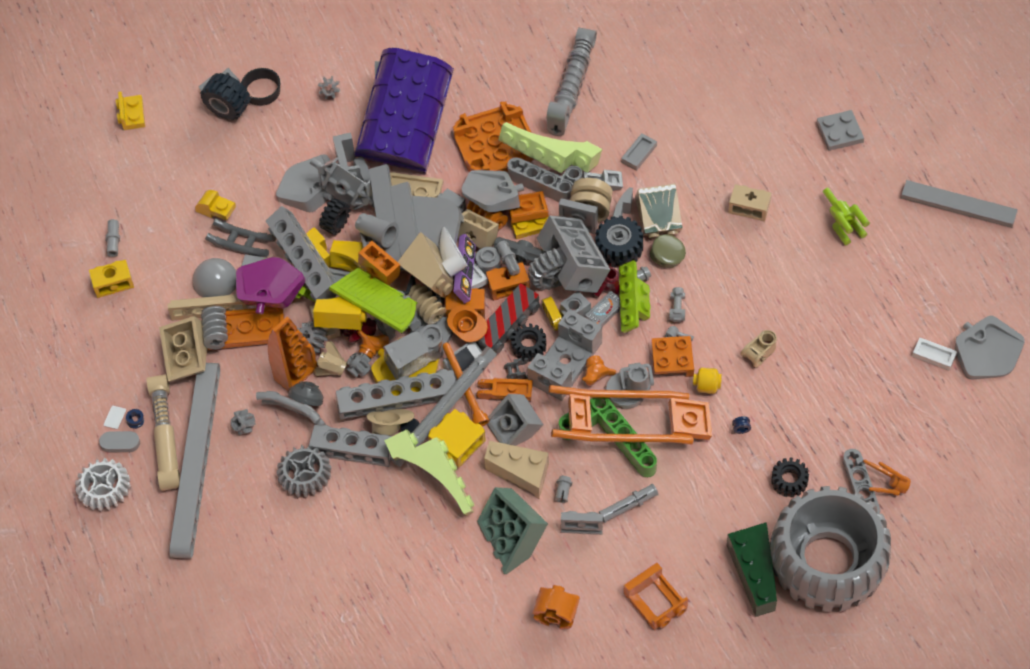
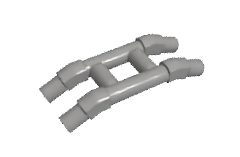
(275, 398)

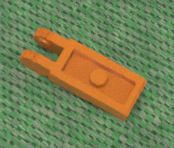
(503, 387)

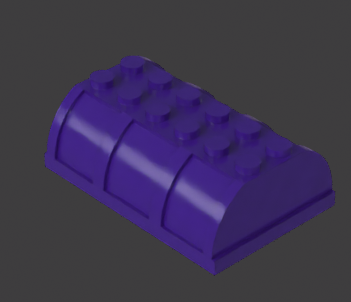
(404, 109)

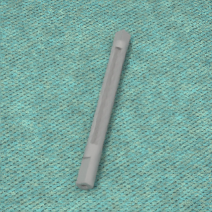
(451, 397)

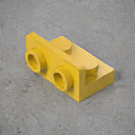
(131, 111)

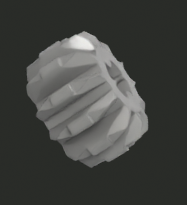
(314, 335)

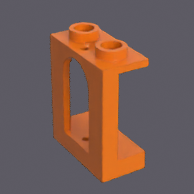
(645, 579)

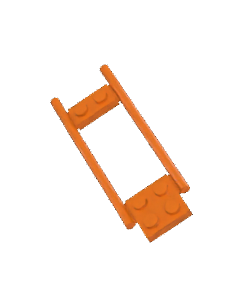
(687, 417)

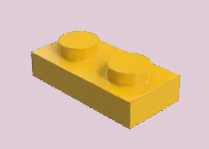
(528, 228)

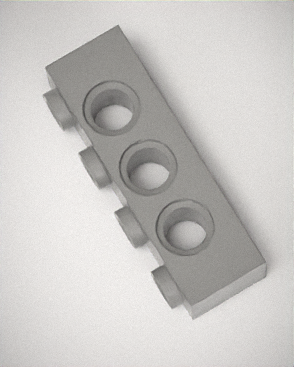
(359, 452)

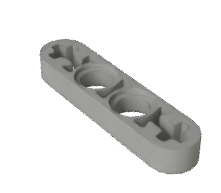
(856, 485)

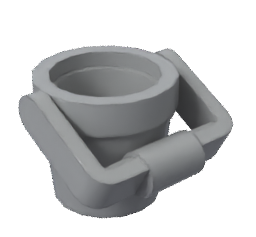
(637, 377)

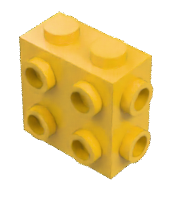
(460, 436)

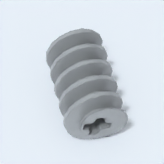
(214, 327)

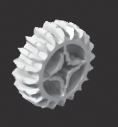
(102, 491)

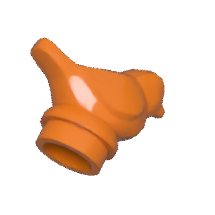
(372, 344)
(596, 370)

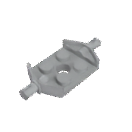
(332, 175)

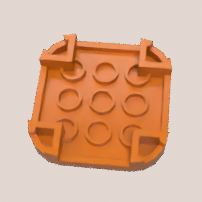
(479, 135)

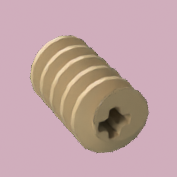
(427, 306)

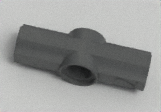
(523, 249)

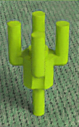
(846, 217)

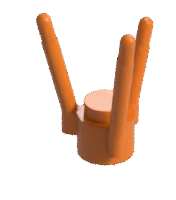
(898, 481)

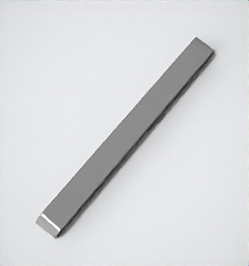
(195, 462)

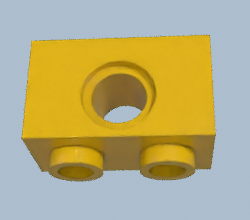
(119, 281)

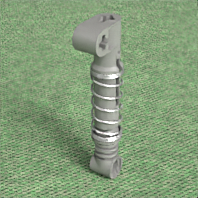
(567, 98)

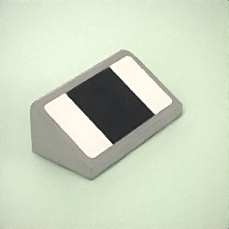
(464, 356)

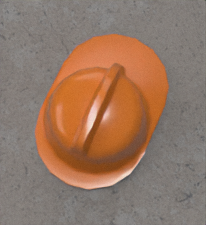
(467, 323)

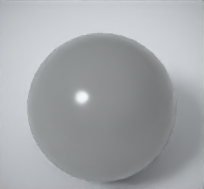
(214, 278)

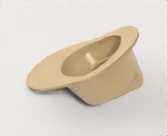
(389, 421)

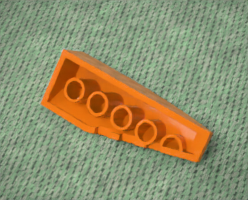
(290, 354)

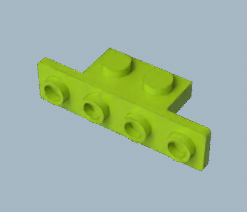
(633, 297)

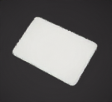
(114, 417)

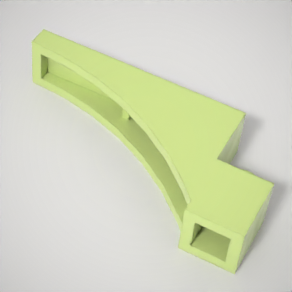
(550, 151)
(434, 459)

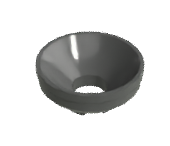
(306, 393)

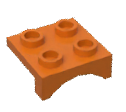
(673, 355)

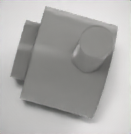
(488, 259)

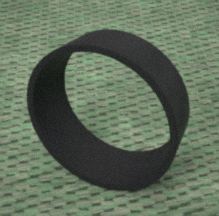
(261, 73)

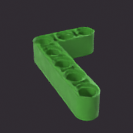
(621, 426)

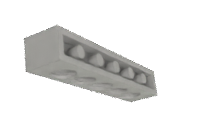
(301, 253)
(388, 401)

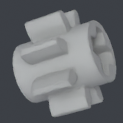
(324, 89)
(358, 364)
(243, 421)

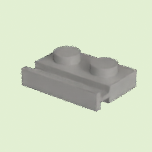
(581, 523)

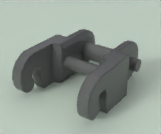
(515, 364)

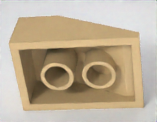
(183, 348)

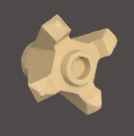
(330, 362)

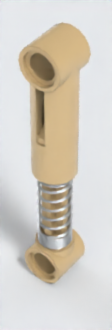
(163, 434)

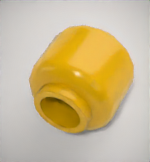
(707, 380)

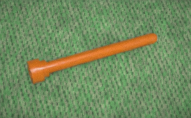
(478, 415)

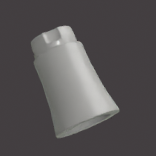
(378, 229)

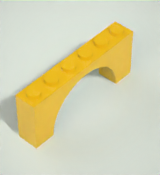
(338, 311)

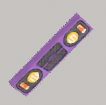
(464, 278)

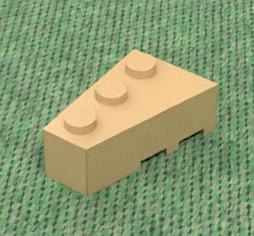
(519, 465)

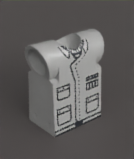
(414, 351)

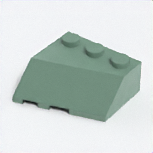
(511, 527)

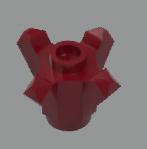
(610, 283)
(368, 328)

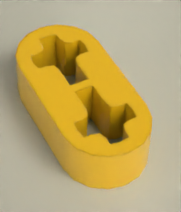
(551, 312)

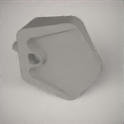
(301, 186)
(492, 190)
(988, 348)

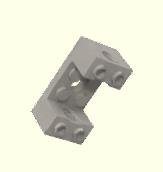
(585, 264)
(577, 341)

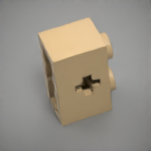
(749, 202)
(479, 229)

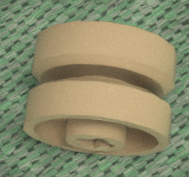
(594, 193)

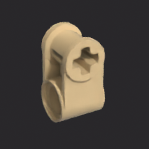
(757, 350)

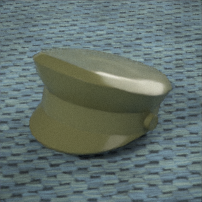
(667, 251)

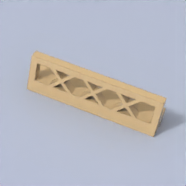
(192, 307)

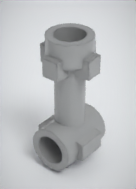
(677, 314)

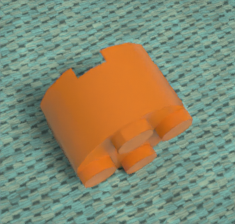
(556, 607)

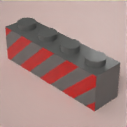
(508, 317)

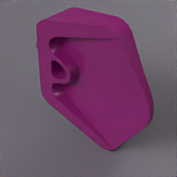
(268, 283)

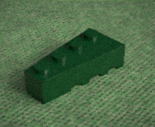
(753, 562)

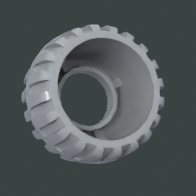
(839, 517)

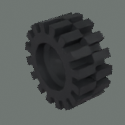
(334, 216)
(528, 332)
(794, 467)

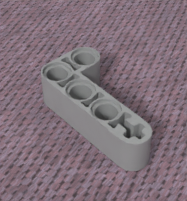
(543, 180)

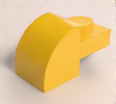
(214, 205)
(320, 244)

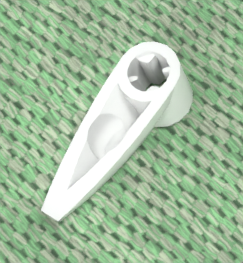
(451, 255)

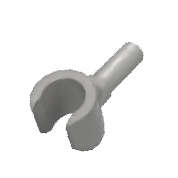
(673, 332)

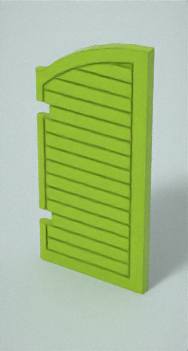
(376, 299)

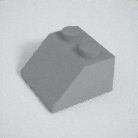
(514, 420)

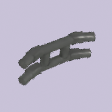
(234, 232)

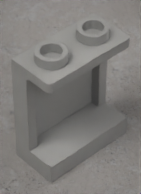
(345, 152)

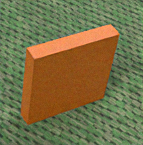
(531, 207)

